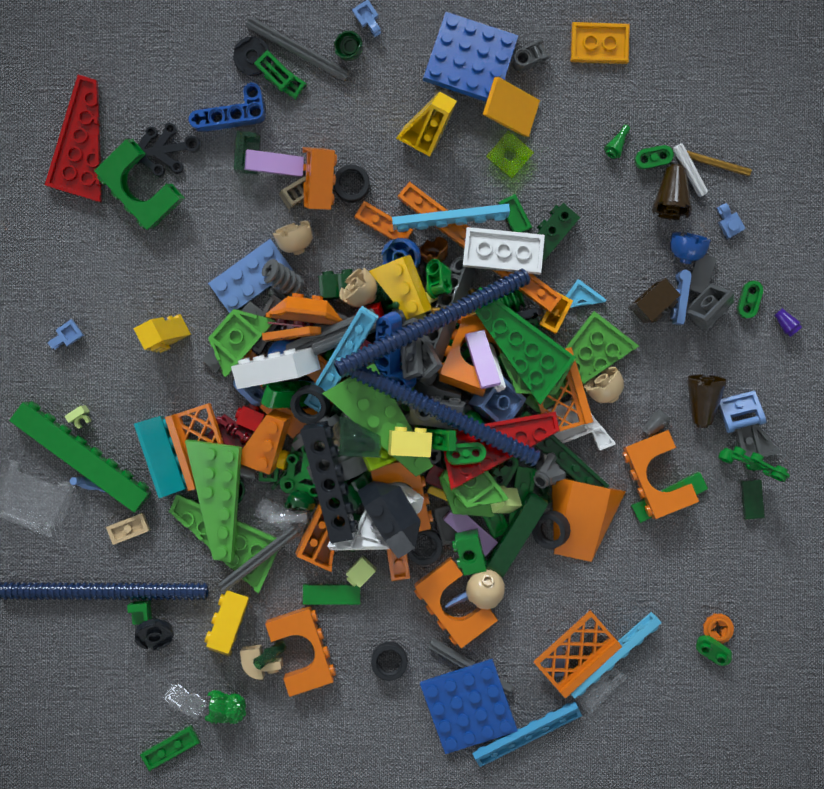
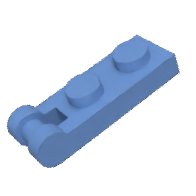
(679, 311)

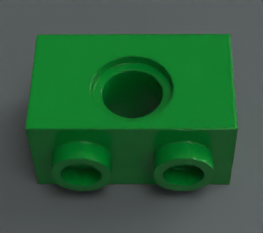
(469, 541)

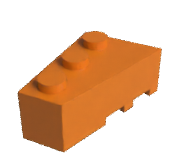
(319, 178)
(266, 443)
(315, 541)

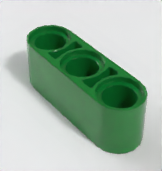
(280, 394)

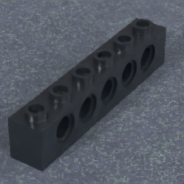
(337, 530)

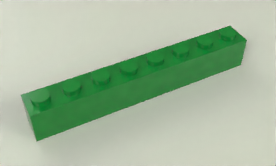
(81, 456)

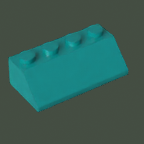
(160, 456)

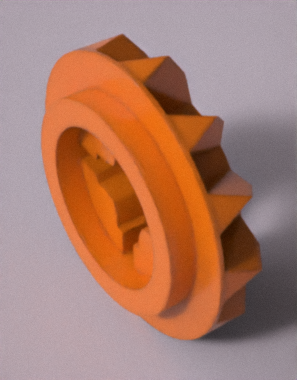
(725, 632)

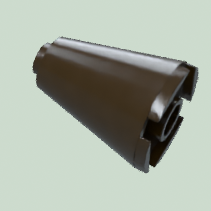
(673, 195)
(705, 397)

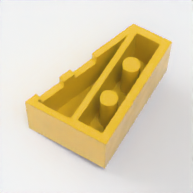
(428, 124)
(403, 285)
(160, 333)

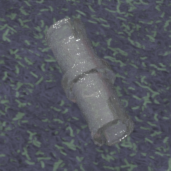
(287, 517)

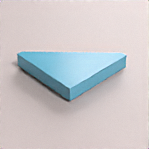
(583, 295)

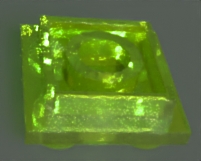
(510, 143)

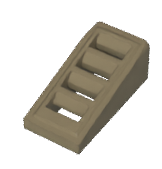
(290, 189)

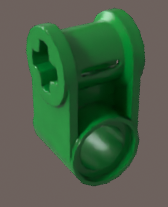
(438, 278)

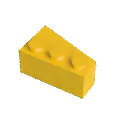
(226, 623)

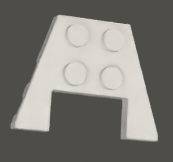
(599, 434)
(366, 538)

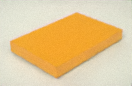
(600, 43)
(511, 107)

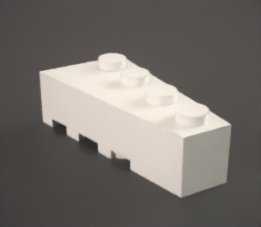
(275, 367)

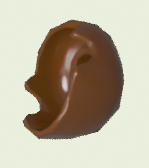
(434, 250)

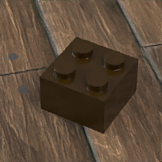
(655, 301)

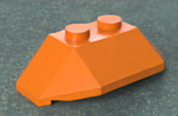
(305, 309)

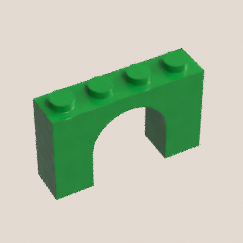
(114, 174)

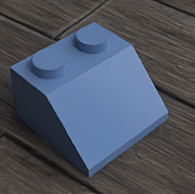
(498, 405)

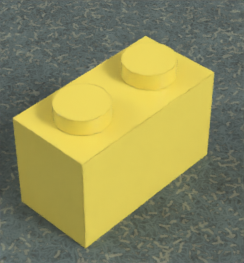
(410, 442)

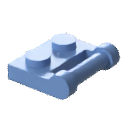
(741, 405)

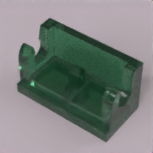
(245, 141)

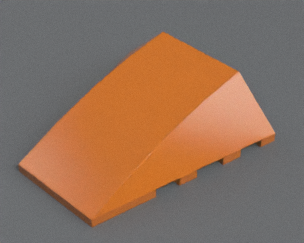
(588, 513)

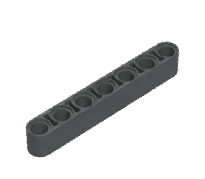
(461, 281)

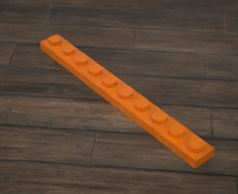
(422, 203)

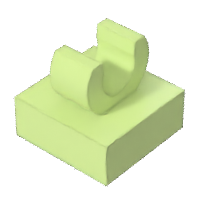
(77, 414)

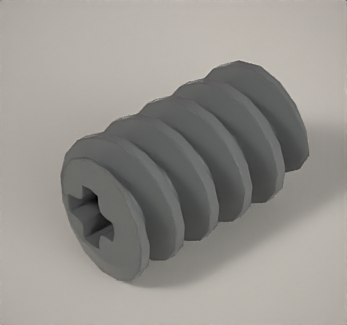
(282, 277)

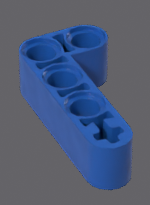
(227, 113)
(390, 364)

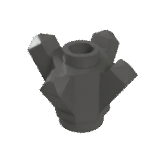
(548, 472)

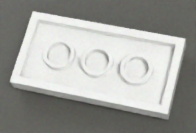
(503, 250)

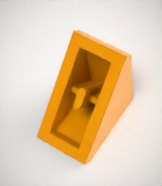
(553, 320)

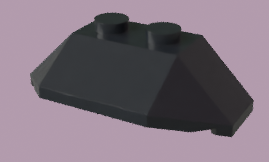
(392, 515)

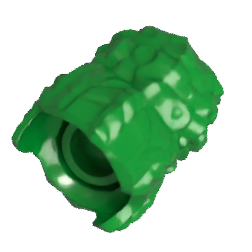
(225, 708)

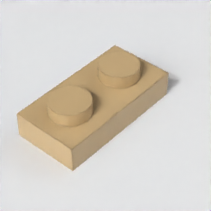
(128, 528)

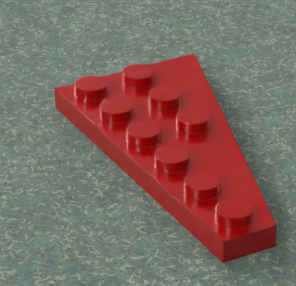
(79, 144)
(525, 429)

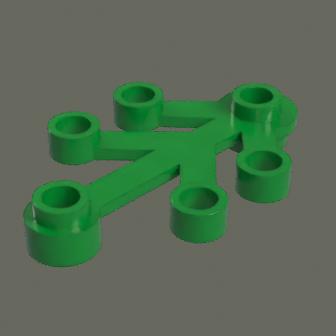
(753, 463)
(295, 479)

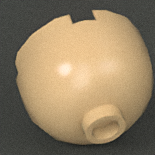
(294, 237)
(360, 289)
(606, 386)
(485, 589)

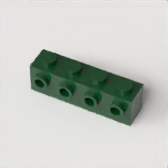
(556, 227)

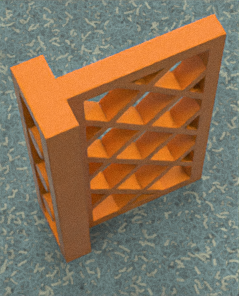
(579, 399)
(179, 435)
(588, 665)

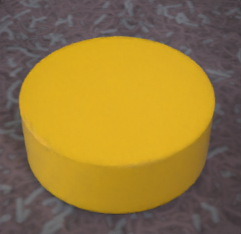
(282, 462)

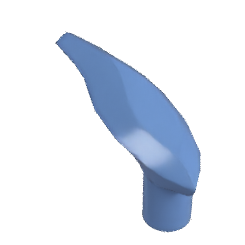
(84, 483)
(458, 599)

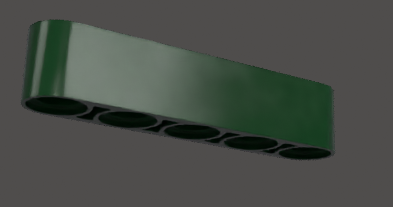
(516, 533)

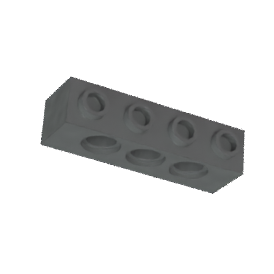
(419, 418)

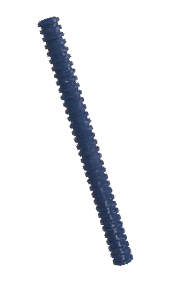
(434, 321)
(447, 415)
(102, 591)

